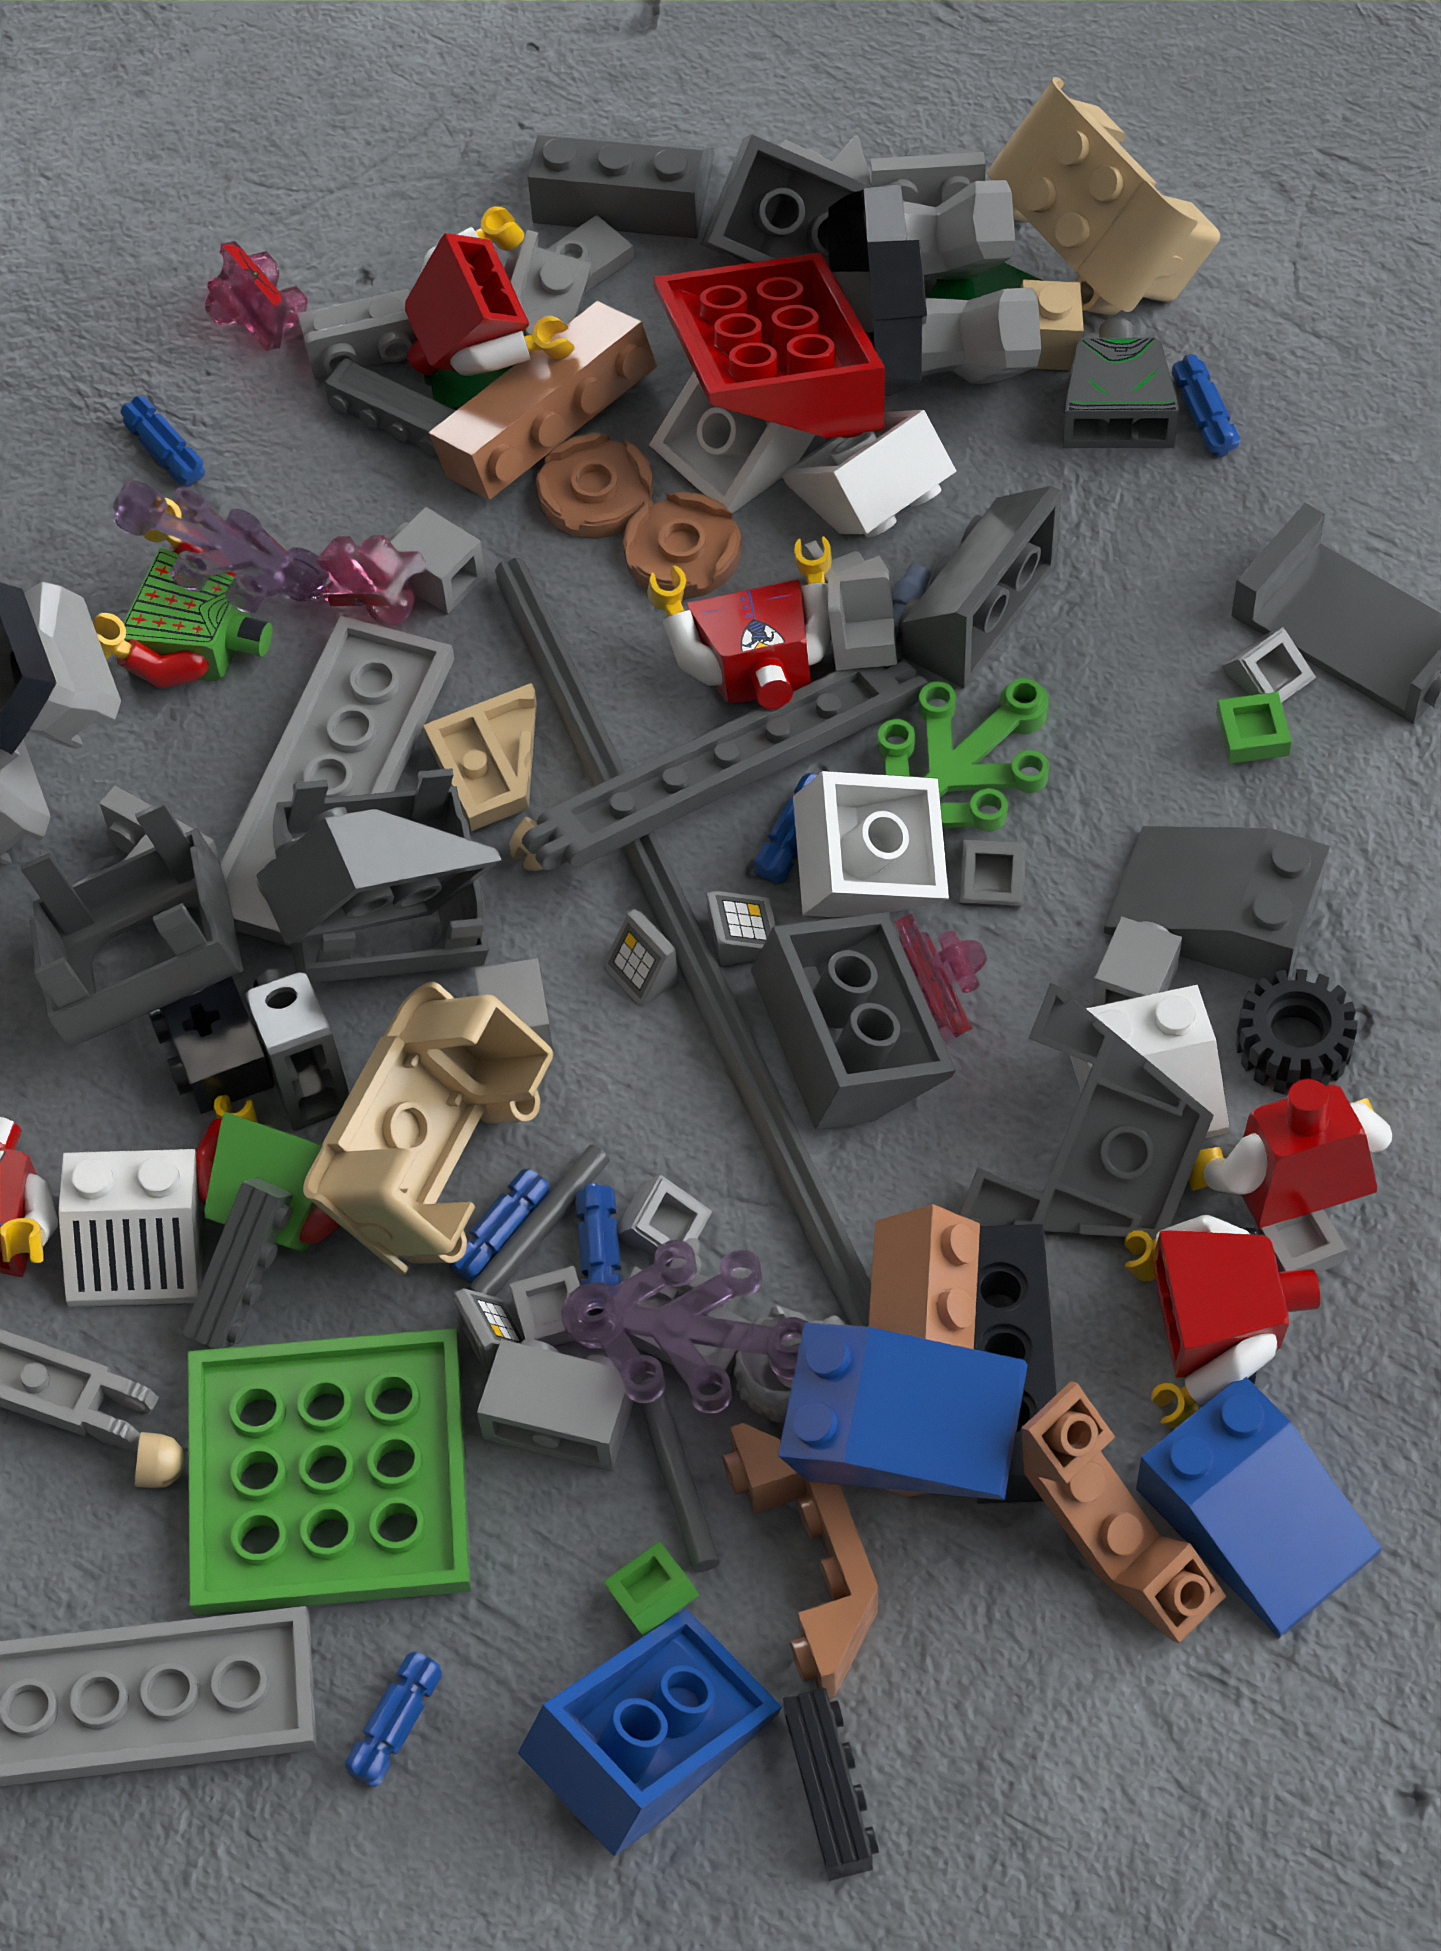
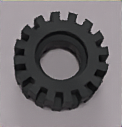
(1299, 1000)

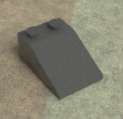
(775, 204)
(366, 873)
(1227, 891)

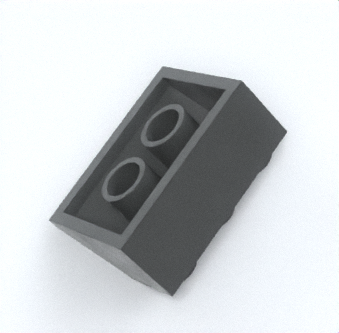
(622, 181)
(983, 585)
(850, 1017)

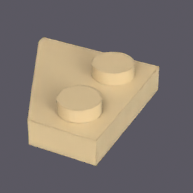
(489, 754)

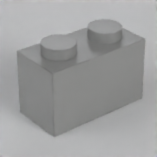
(555, 1403)

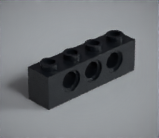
(1016, 1266)

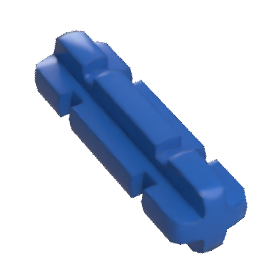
(1205, 405)
(162, 441)
(775, 858)
(500, 1222)
(598, 1235)
(393, 1719)

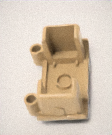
(1100, 206)
(412, 1116)

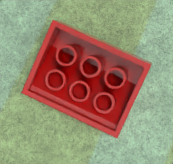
(778, 344)

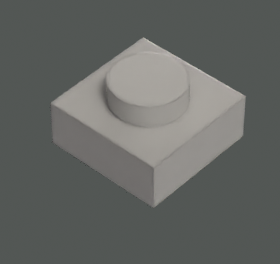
(1306, 1243)
(540, 1302)

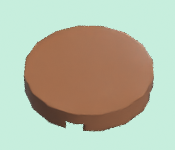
(593, 485)
(686, 533)

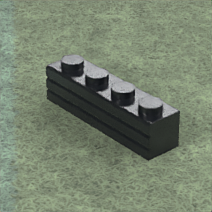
(828, 1785)

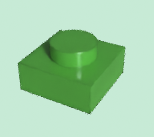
(1253, 727)
(651, 1588)

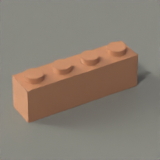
(542, 401)
(925, 1278)

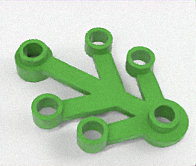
(959, 767)

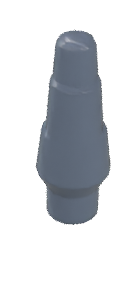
(908, 587)

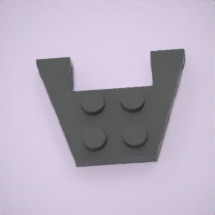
(1122, 1150)

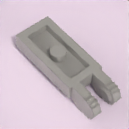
(68, 1390)

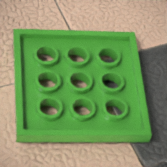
(364, 1563)

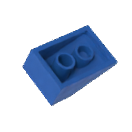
(901, 1412)
(1257, 1505)
(646, 1729)

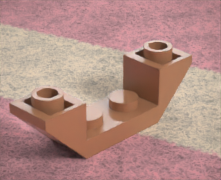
(1087, 1497)
(834, 1630)

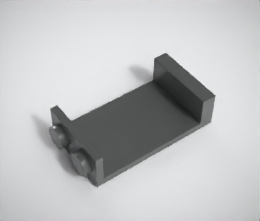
(1344, 618)

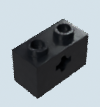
(216, 1064)

